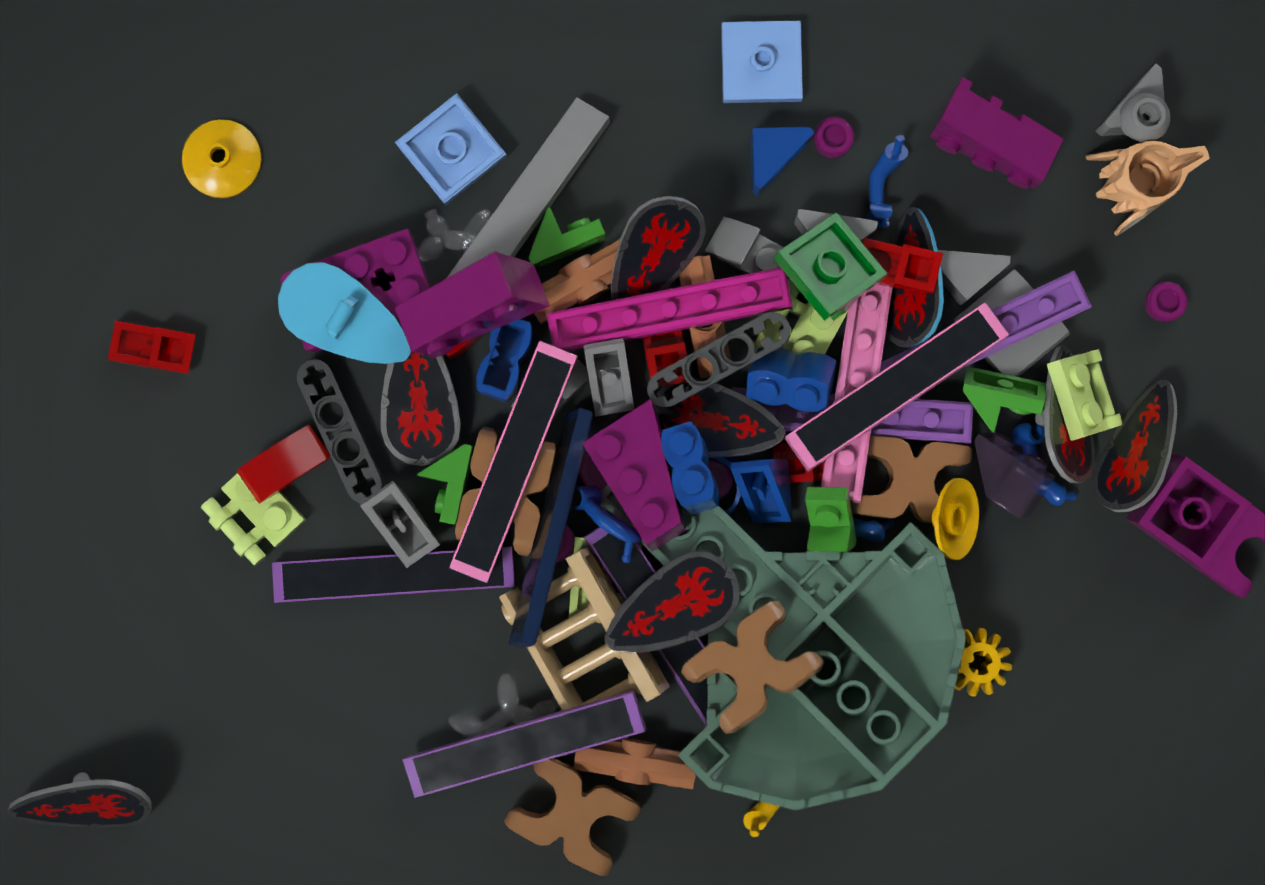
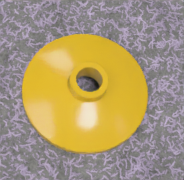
(232, 174)
(956, 518)

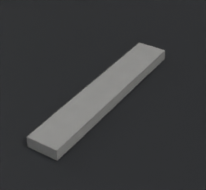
(538, 184)

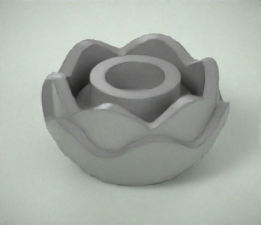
(1133, 122)

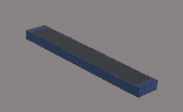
(550, 529)

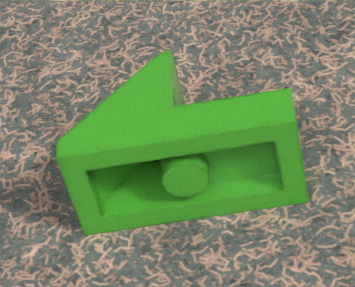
(553, 245)
(992, 390)
(455, 471)
(830, 520)

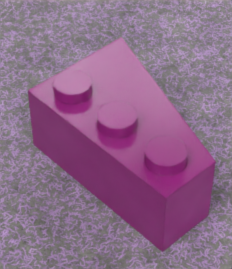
(995, 137)
(471, 304)
(639, 474)

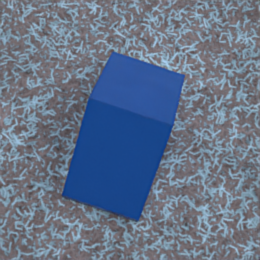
(773, 151)
(765, 489)

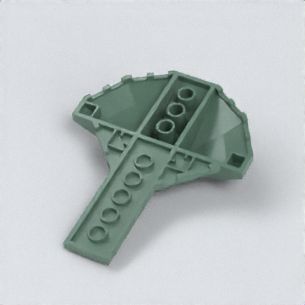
(886, 677)

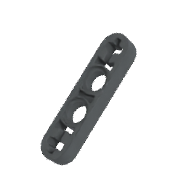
(717, 356)
(335, 434)

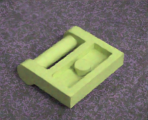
(1083, 395)

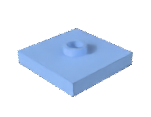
(761, 61)
(451, 149)

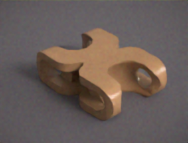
(909, 477)
(527, 513)
(752, 667)
(573, 815)

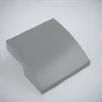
(1025, 353)

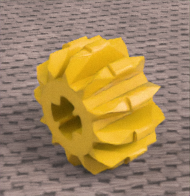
(989, 667)

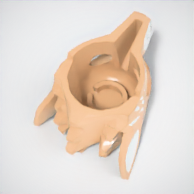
(1145, 177)

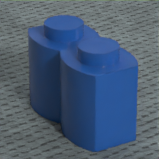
(500, 369)
(792, 379)
(689, 458)

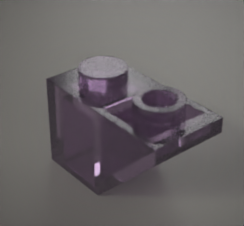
(1009, 477)

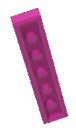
(671, 310)

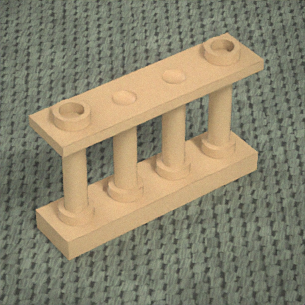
(603, 604)

